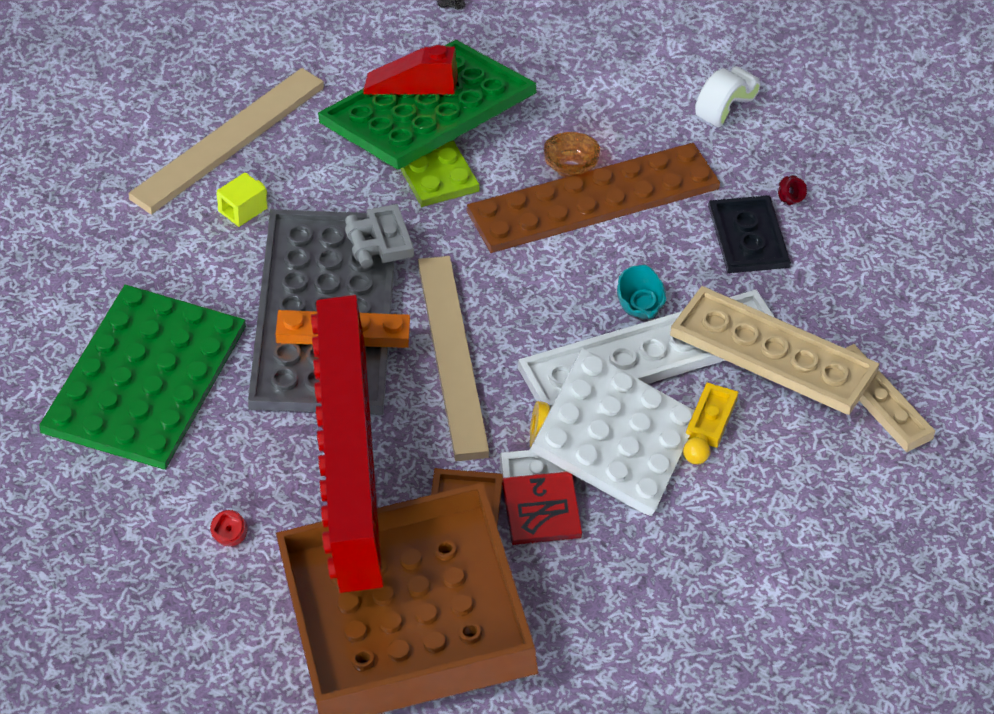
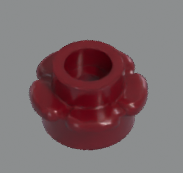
(798, 190)

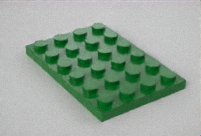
(413, 125)
(143, 377)

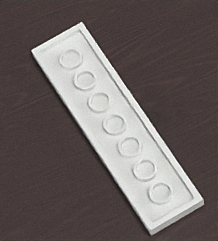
(639, 350)

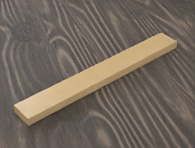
(225, 141)
(453, 359)

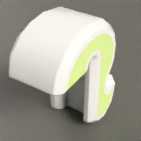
(721, 90)

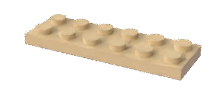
(775, 350)

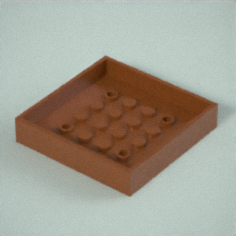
(421, 616)

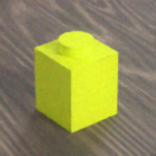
(242, 199)

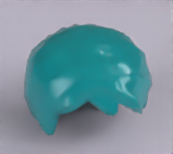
(641, 292)

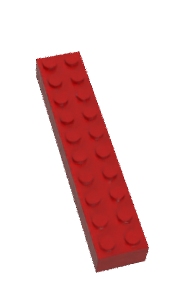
(346, 446)

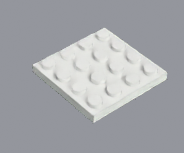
(614, 432)

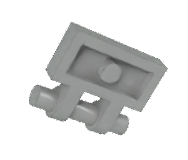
(389, 235)

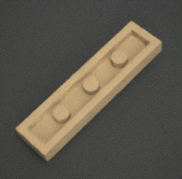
(895, 412)

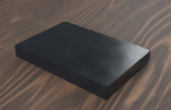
(749, 234)

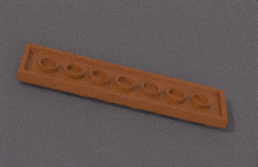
(592, 197)

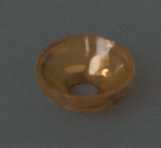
(571, 147)

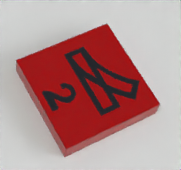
(541, 508)

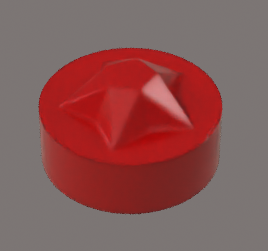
(229, 528)

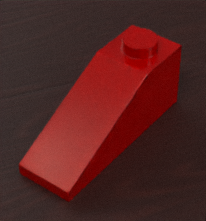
(420, 72)

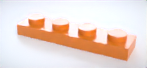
(378, 328)

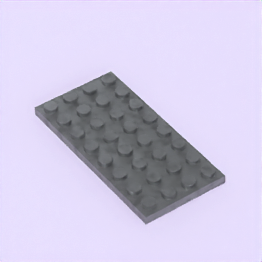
(307, 262)

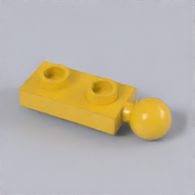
(708, 422)

